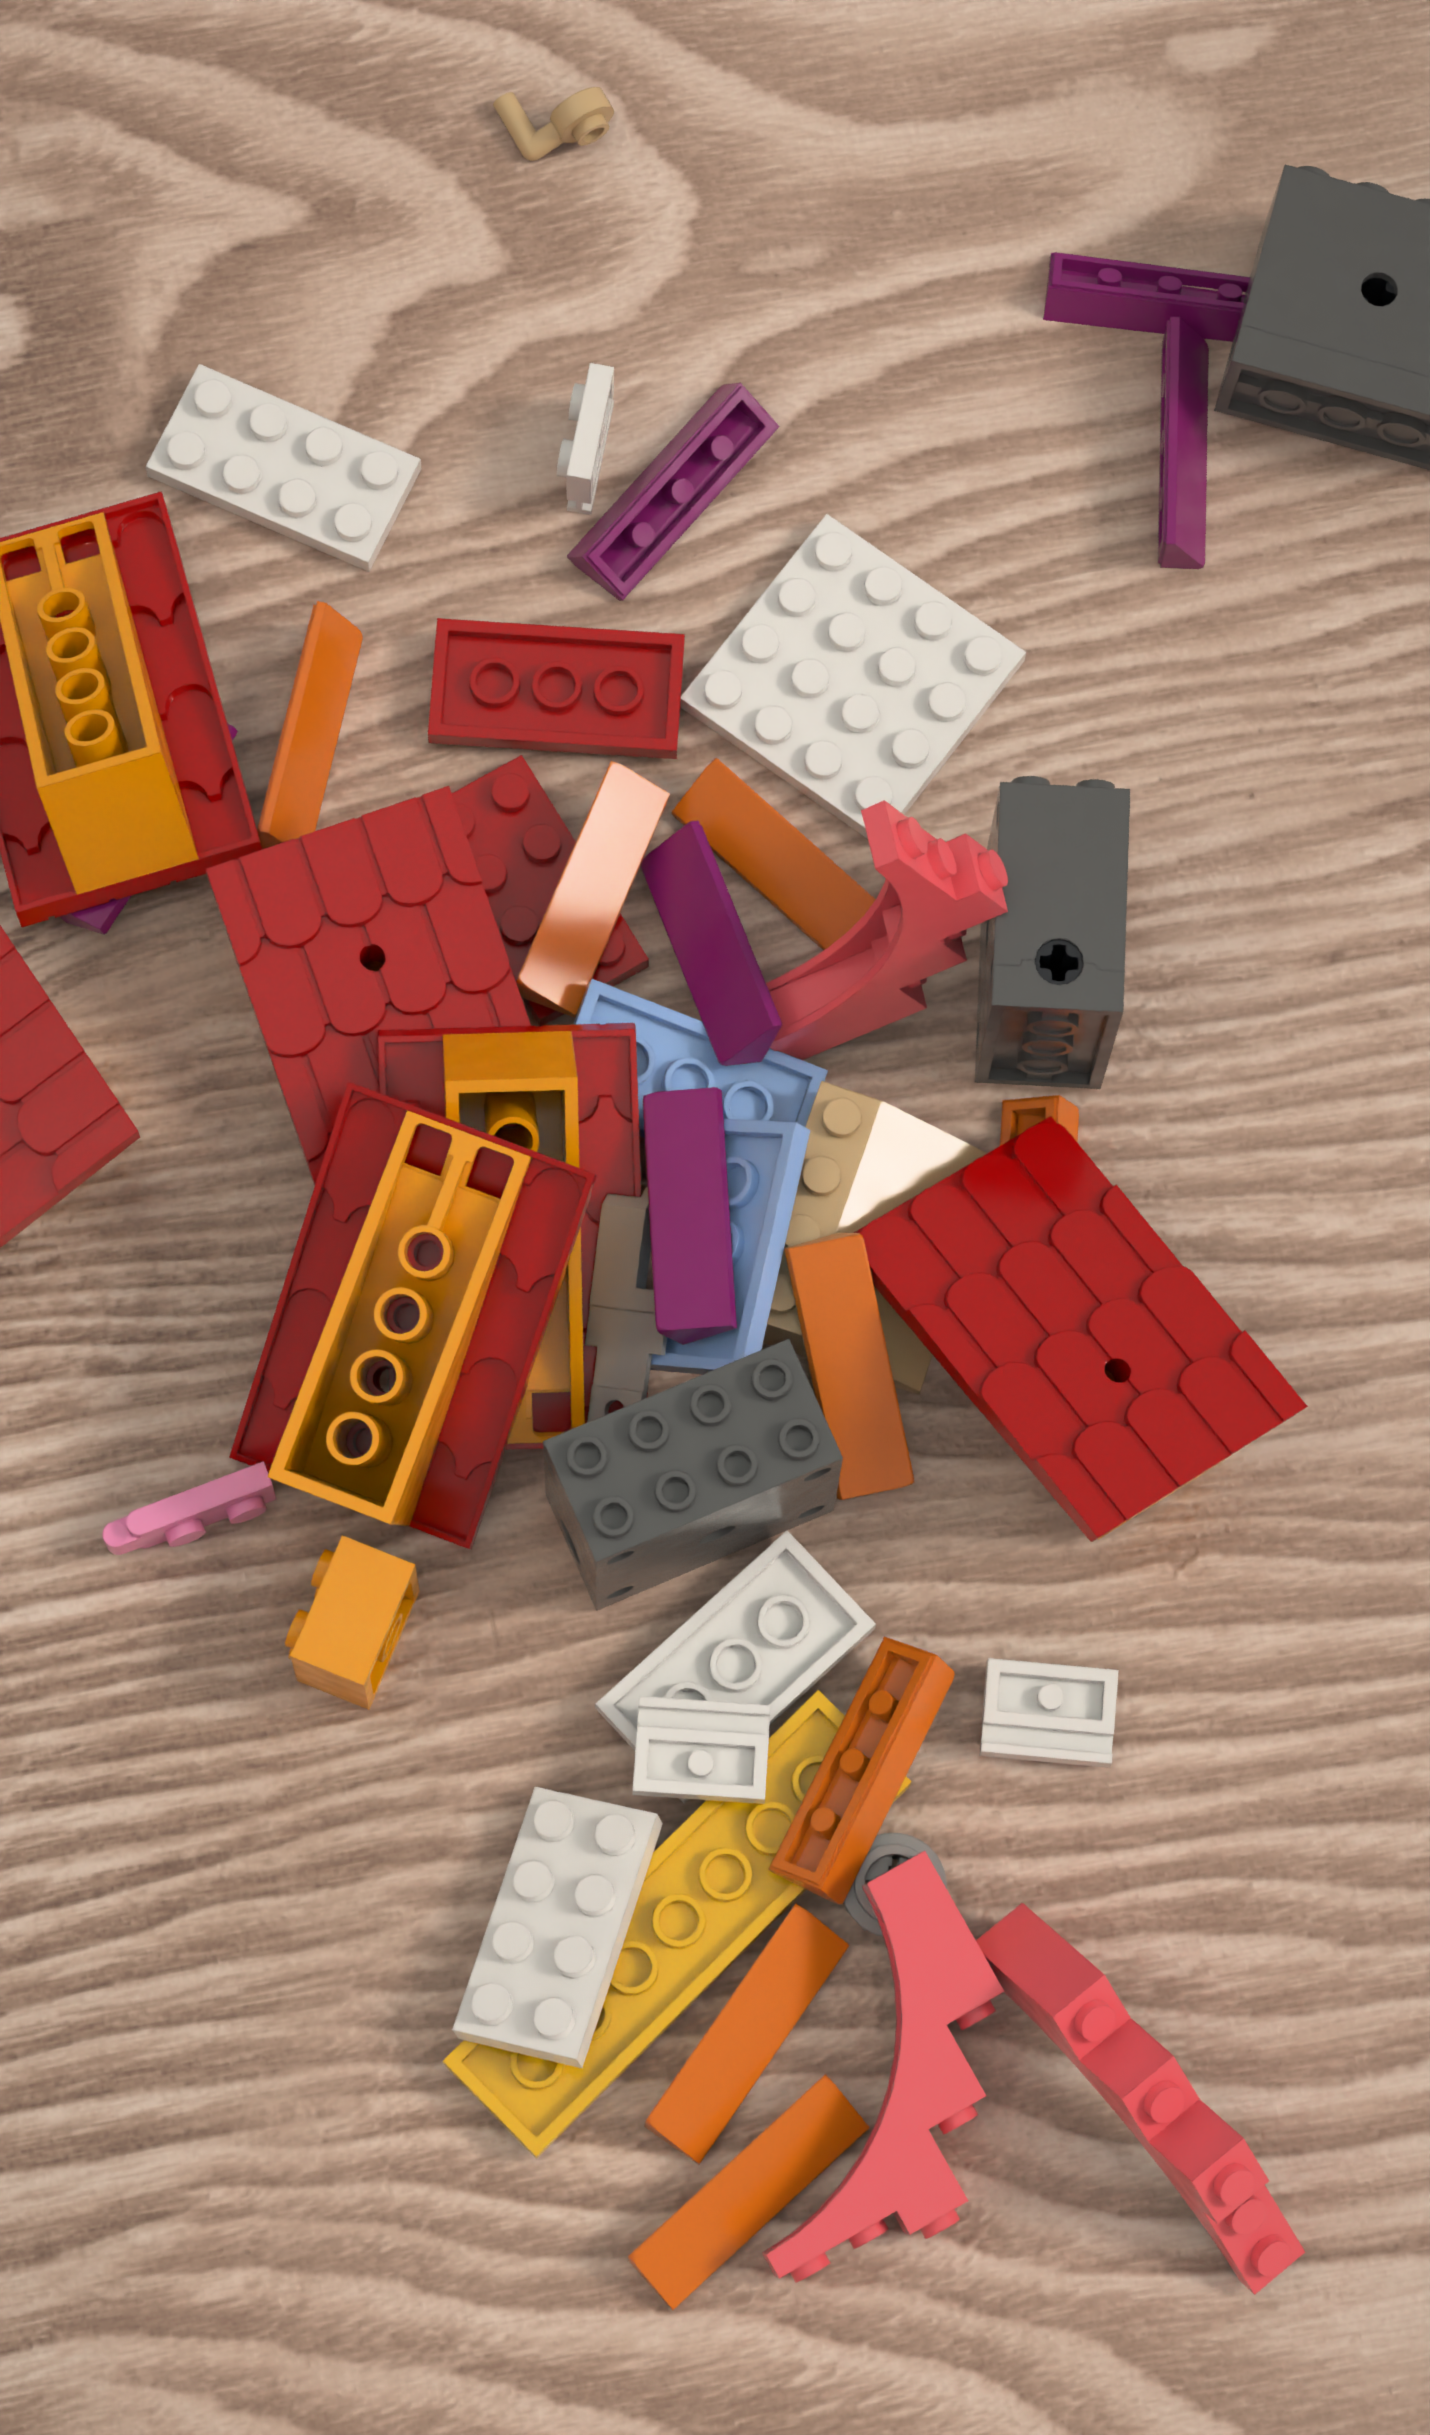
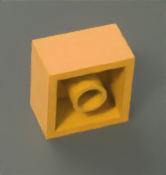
(353, 1621)

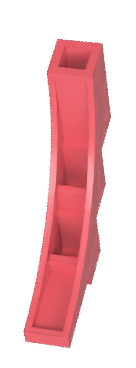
(904, 937)
(1147, 2091)
(901, 2170)

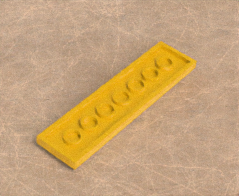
(694, 1916)

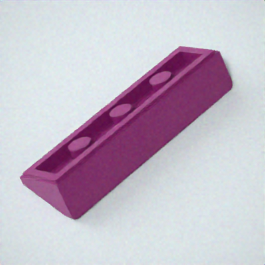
(1142, 296)
(1183, 447)
(673, 490)
(711, 947)
(689, 1214)

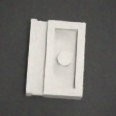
(583, 457)
(1049, 1712)
(701, 1749)

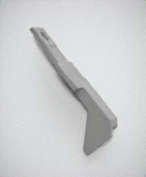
(621, 1306)

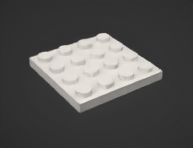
(852, 677)

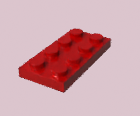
(556, 688)
(521, 857)

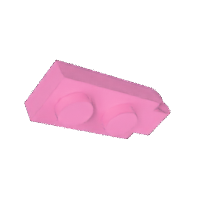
(185, 1515)

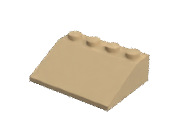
(855, 1169)

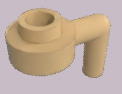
(577, 119)

